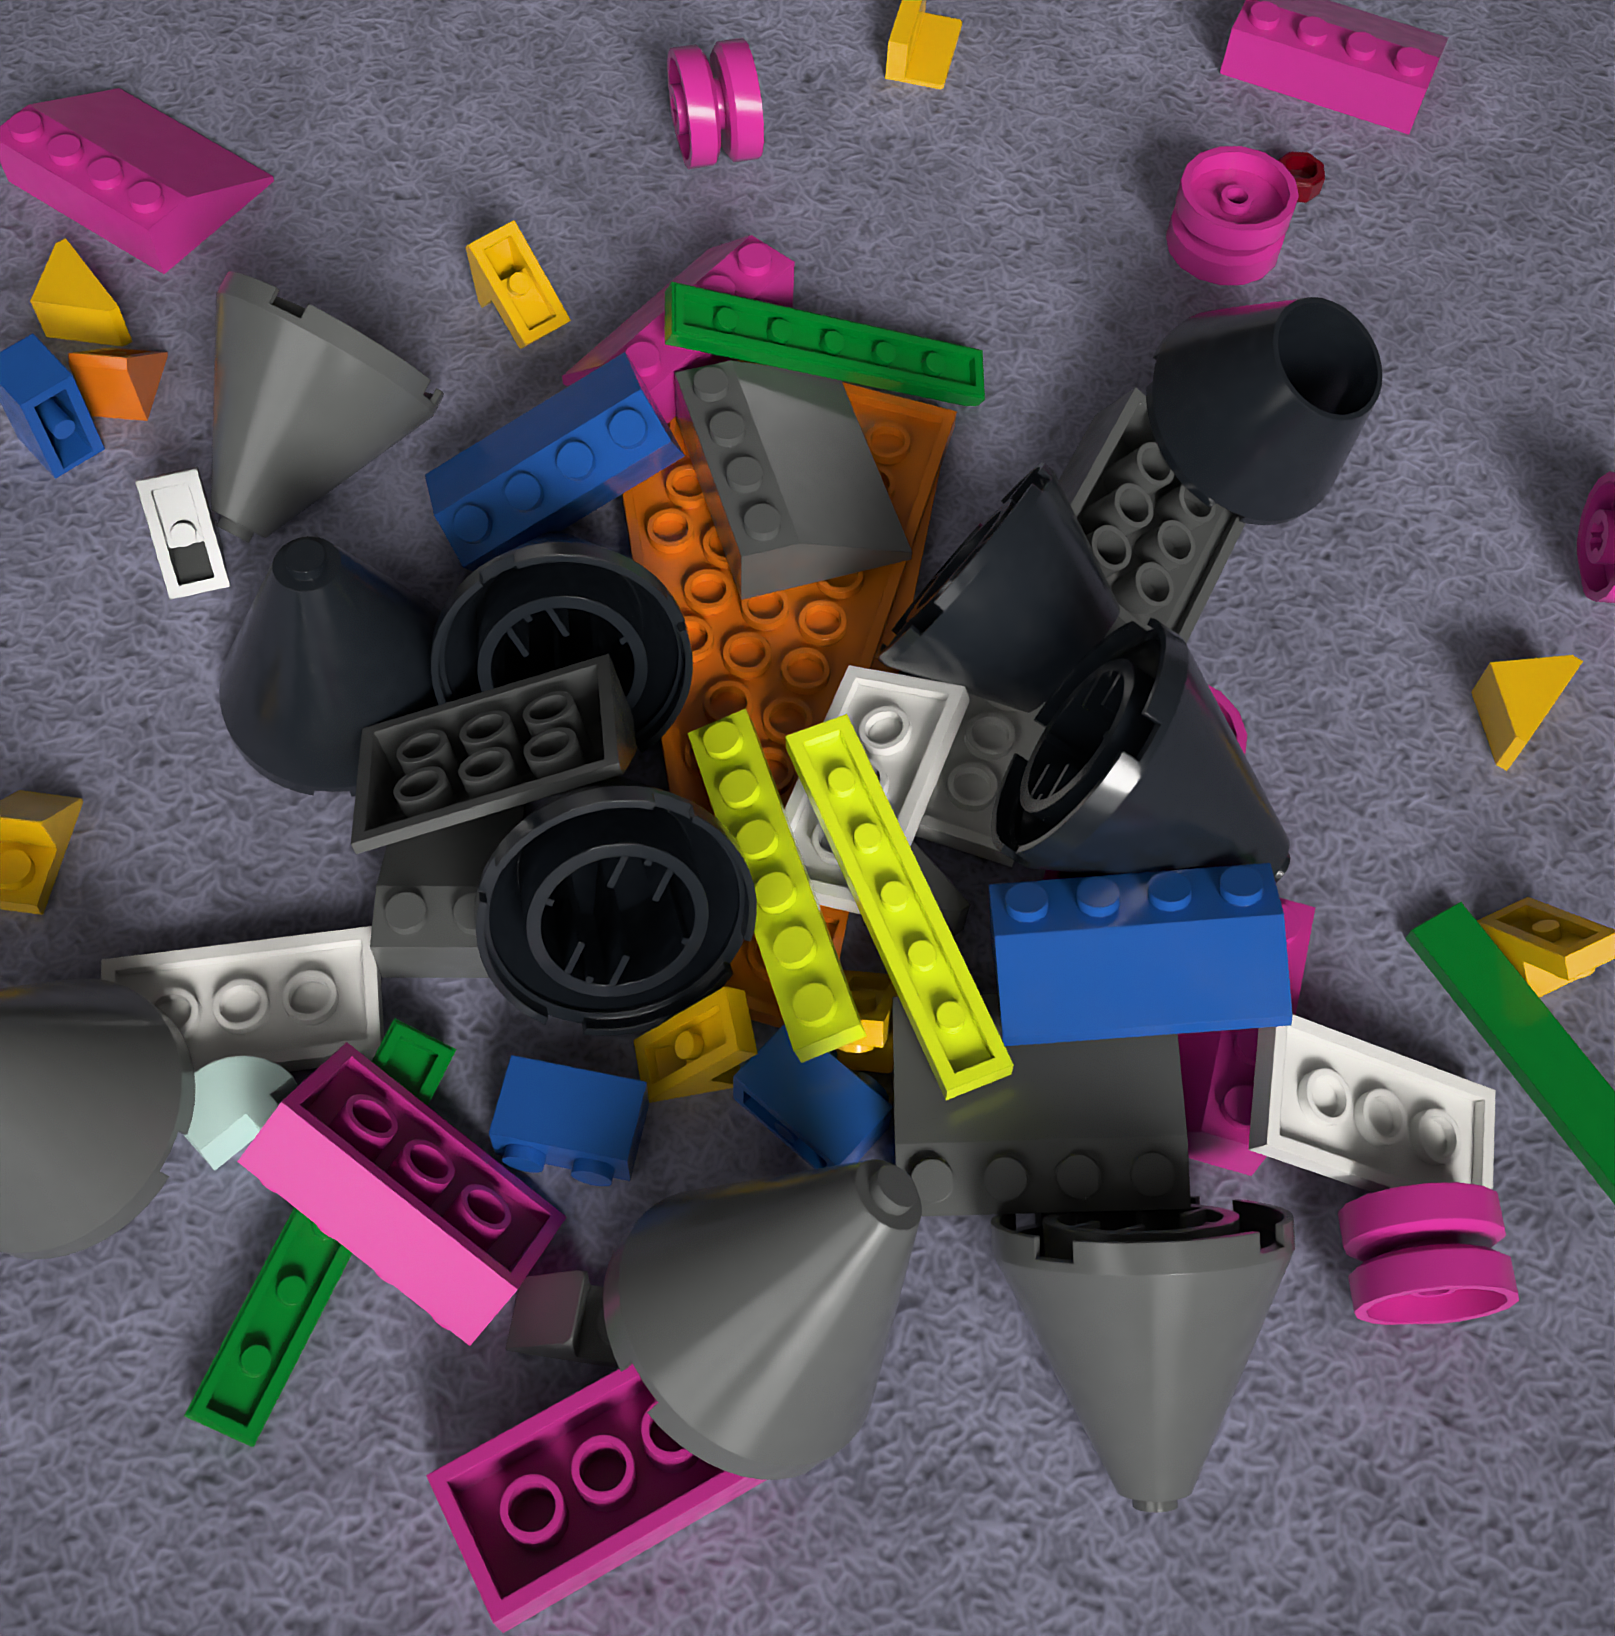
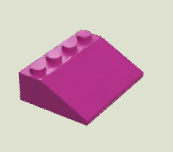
(1335, 58)
(127, 173)

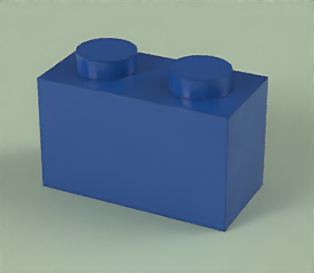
(46, 407)
(814, 1104)
(569, 1120)

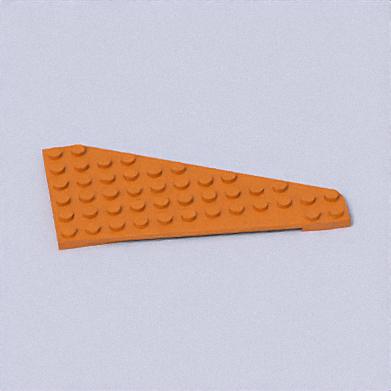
(787, 647)

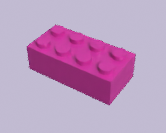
(573, 1496)

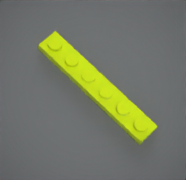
(899, 908)
(788, 919)

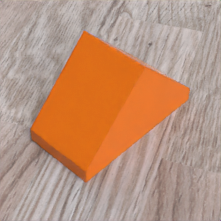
(118, 380)

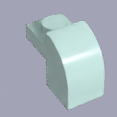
(234, 1103)

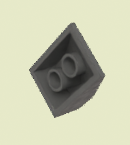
(428, 899)

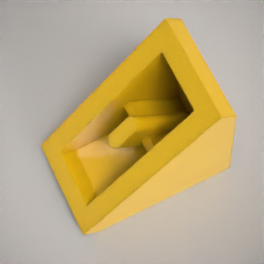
(74, 302)
(1516, 698)

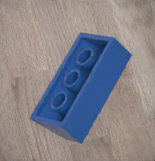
(552, 464)
(1139, 954)

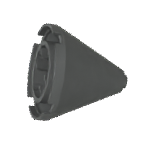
(298, 405)
(86, 1111)
(764, 1311)
(1148, 1325)

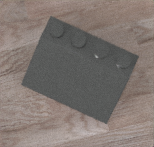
(785, 476)
(1143, 524)
(491, 752)
(1060, 1135)

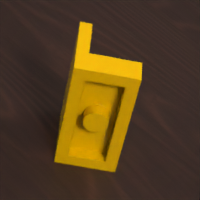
(921, 45)

